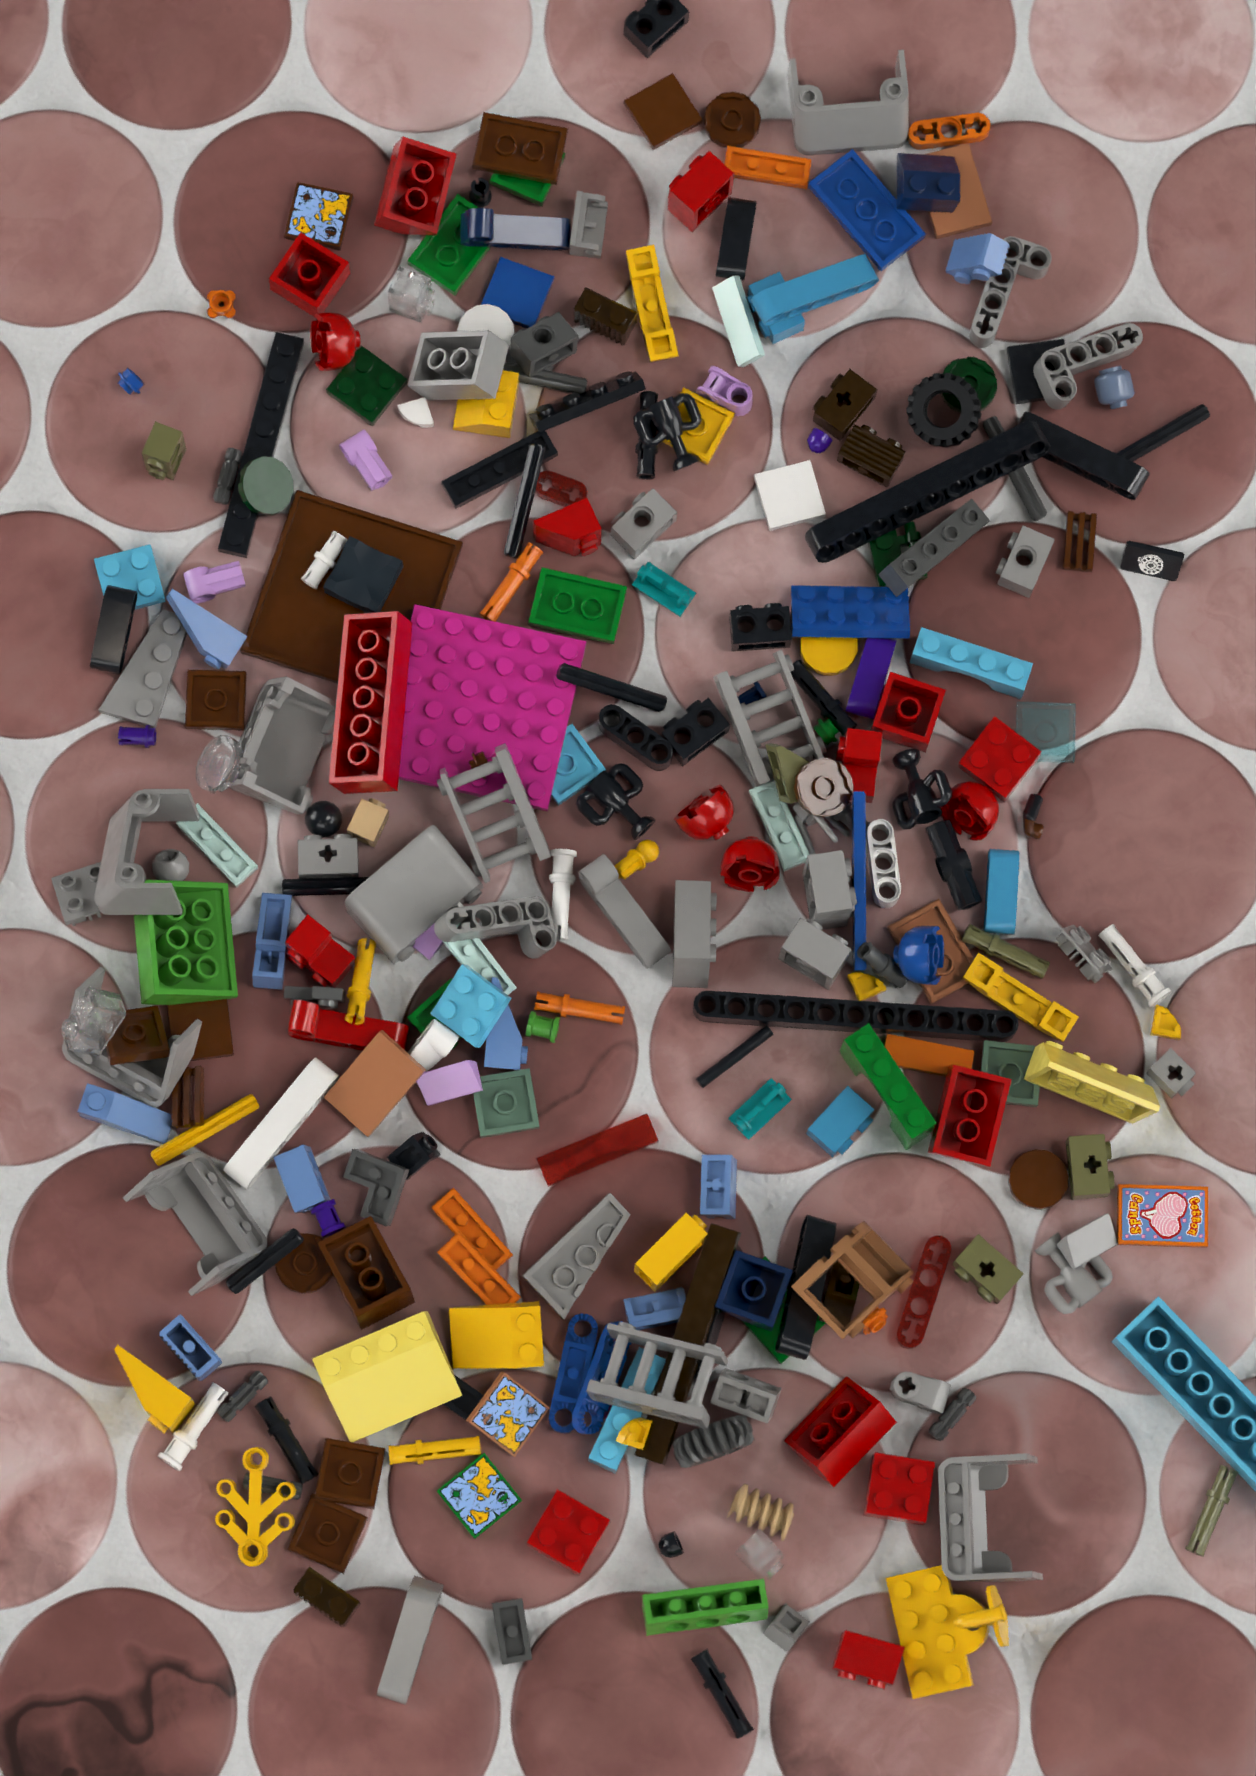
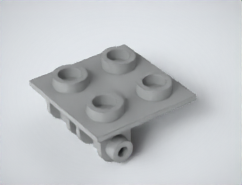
(76, 893)
(1078, 938)

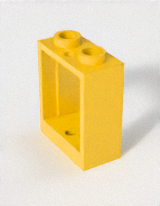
(671, 1251)

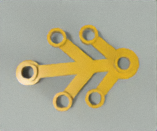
(253, 1511)

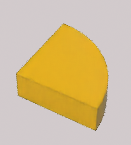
(865, 985)
(1165, 1024)
(635, 1433)

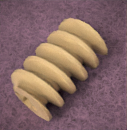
(762, 1511)

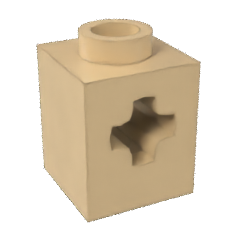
(368, 821)

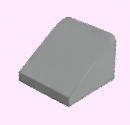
(786, 1627)

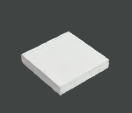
(789, 495)

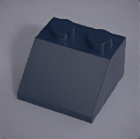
(927, 183)
(754, 1290)

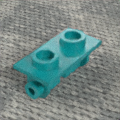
(663, 588)
(760, 1108)

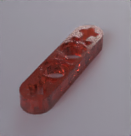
(927, 1293)

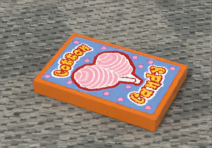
(1162, 1215)

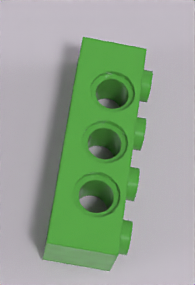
(705, 1607)

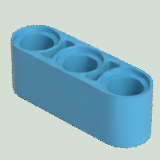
(1001, 891)

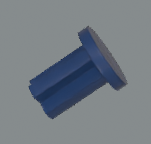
(752, 695)

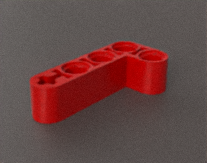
(330, 1027)

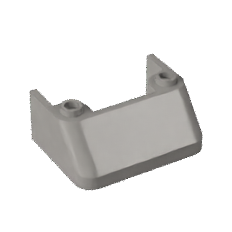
(850, 126)
(121, 881)
(145, 1080)
(208, 1212)
(965, 1522)

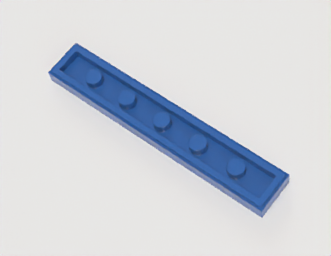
(859, 875)

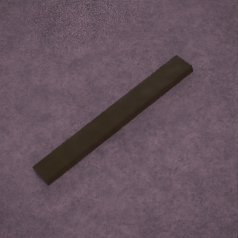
(694, 1329)

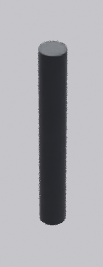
(735, 1056)

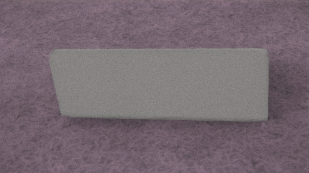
(1088, 1241)

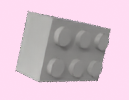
(458, 365)
(828, 890)

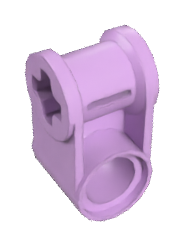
(721, 389)

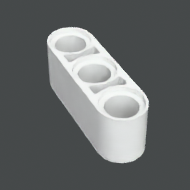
(883, 849)

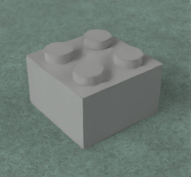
(815, 952)

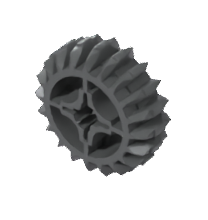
(714, 1442)

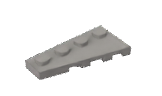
(148, 675)
(571, 1262)

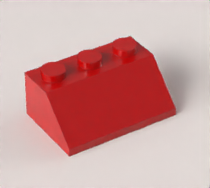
(415, 188)
(969, 1115)
(840, 1431)

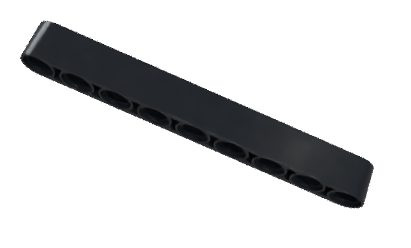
(927, 491)

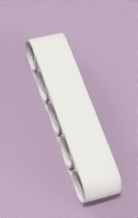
(281, 1123)

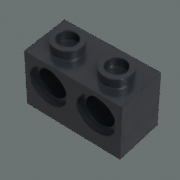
(661, 26)
(761, 636)
(700, 736)

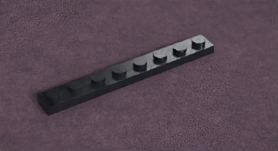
(262, 436)

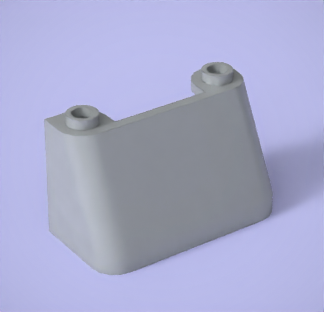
(284, 743)
(412, 893)

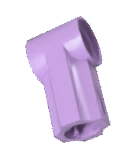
(363, 454)
(206, 583)

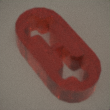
(563, 483)

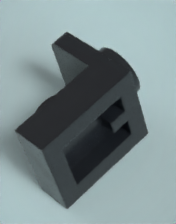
(415, 1153)

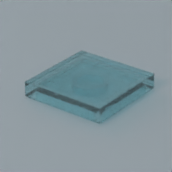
(1048, 728)

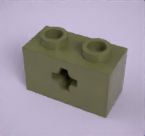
(1081, 1150)
(1003, 1271)

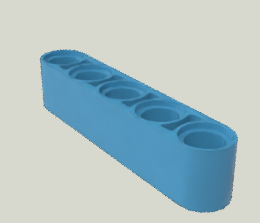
(814, 290)

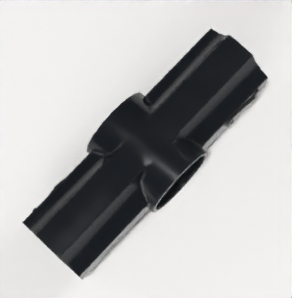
(953, 865)

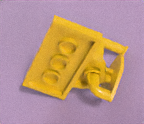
(936, 1629)

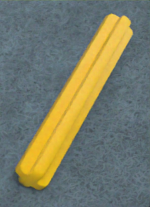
(199, 1133)

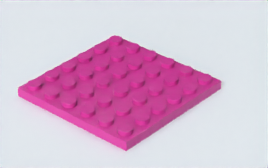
(481, 688)

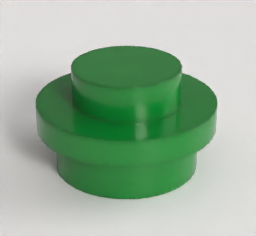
(826, 731)

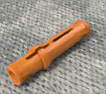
(518, 573)
(579, 1008)

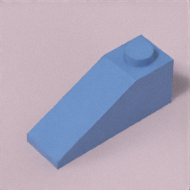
(210, 634)
(504, 1041)
(125, 1114)

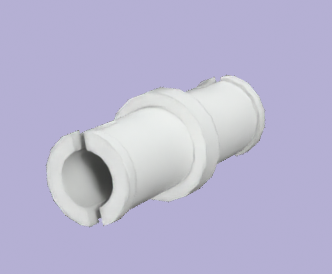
(324, 560)

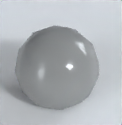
(170, 865)

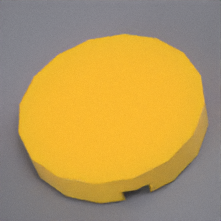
(828, 654)

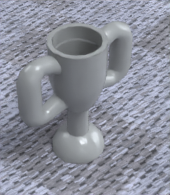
(1077, 1282)

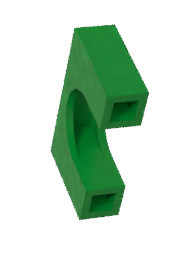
(909, 1115)

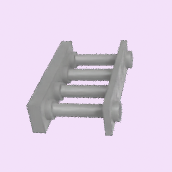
(740, 713)
(512, 790)
(664, 1403)

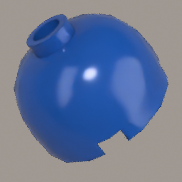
(920, 954)

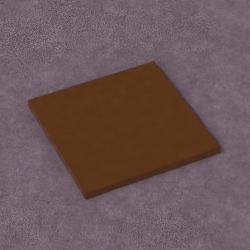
(304, 624)

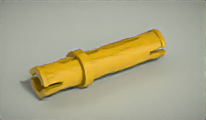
(359, 991)
(433, 1450)

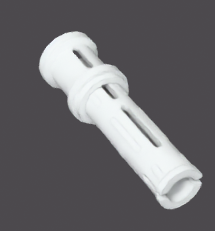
(562, 878)
(1142, 976)
(186, 1438)

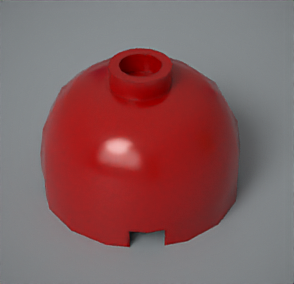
(333, 340)
(972, 810)
(707, 815)
(750, 864)

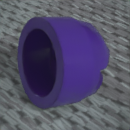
(818, 441)

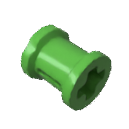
(542, 1026)

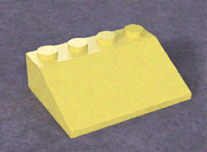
(1091, 1083)
(387, 1376)

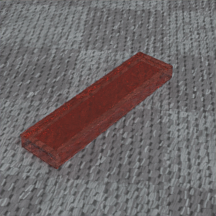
(597, 1150)

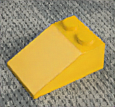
(497, 1336)
(159, 1397)

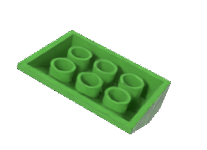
(189, 953)

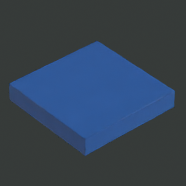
(518, 291)

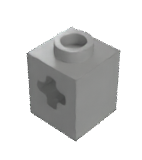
(1168, 1063)

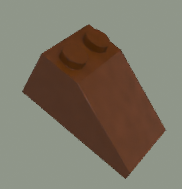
(366, 1272)

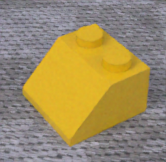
(490, 415)

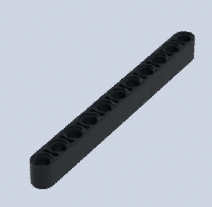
(867, 1008)

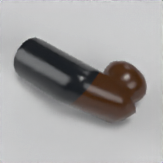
(1030, 815)

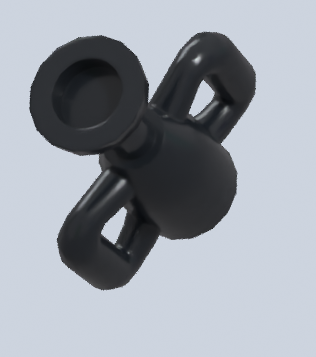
(669, 425)
(920, 796)
(614, 799)

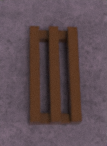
(1081, 518)
(198, 1120)

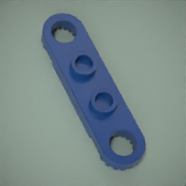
(572, 1370)
(596, 1372)

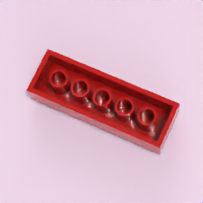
(370, 702)

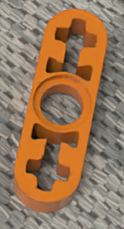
(942, 141)

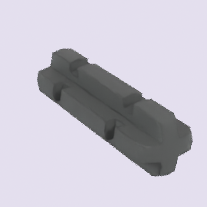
(227, 476)
(242, 1396)
(952, 1414)
(270, 1484)

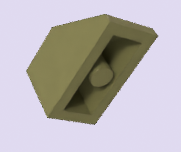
(784, 767)

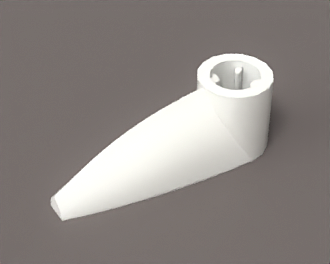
(433, 1044)

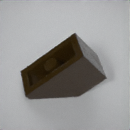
(840, 1294)

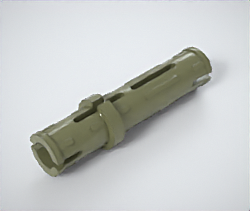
(1001, 949)
(1212, 1509)

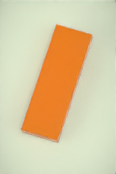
(768, 167)
(926, 1055)
(461, 1217)
(477, 1271)

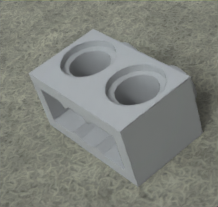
(746, 1395)

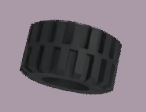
(923, 395)

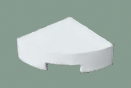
(417, 412)

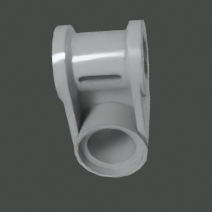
(926, 1392)

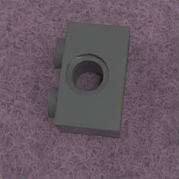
(558, 339)

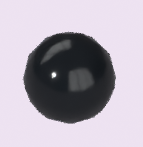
(323, 818)

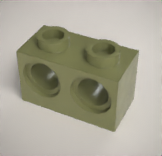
(163, 451)

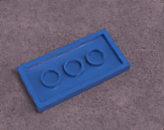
(866, 210)
(849, 612)

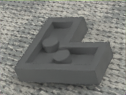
(326, 996)
(384, 1183)

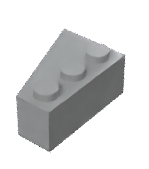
(693, 933)

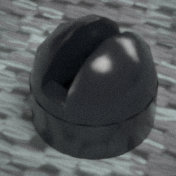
(670, 1545)

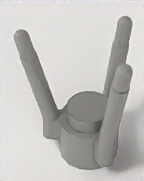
(803, 816)

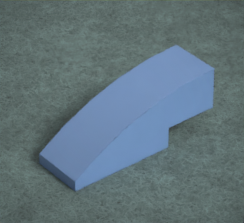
(270, 941)

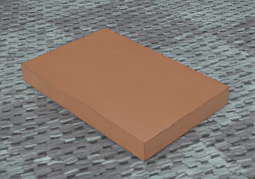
(972, 209)
(956, 953)
(374, 1083)

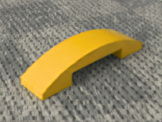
(651, 303)
(1019, 999)

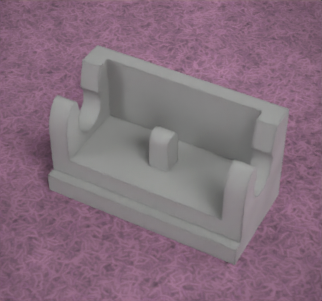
(588, 225)

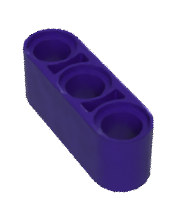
(870, 677)

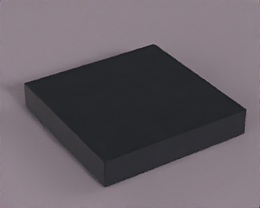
(1021, 364)

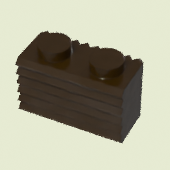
(605, 316)
(871, 454)
(326, 1597)

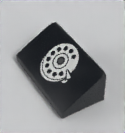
(1151, 560)

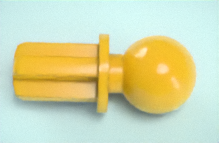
(645, 852)

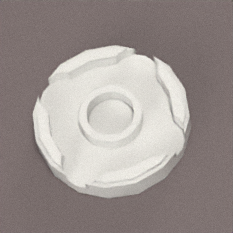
(488, 318)

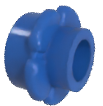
(130, 381)

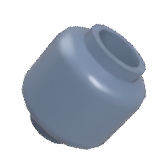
(1114, 387)

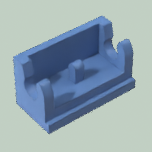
(301, 1178)
(718, 1186)
(655, 1309)

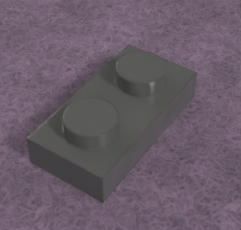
(512, 1631)

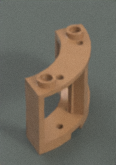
(870, 1264)

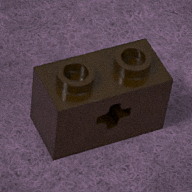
(838, 419)

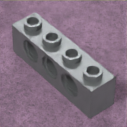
(934, 547)

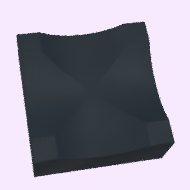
(363, 576)

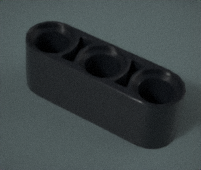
(736, 238)
(113, 629)
(642, 750)

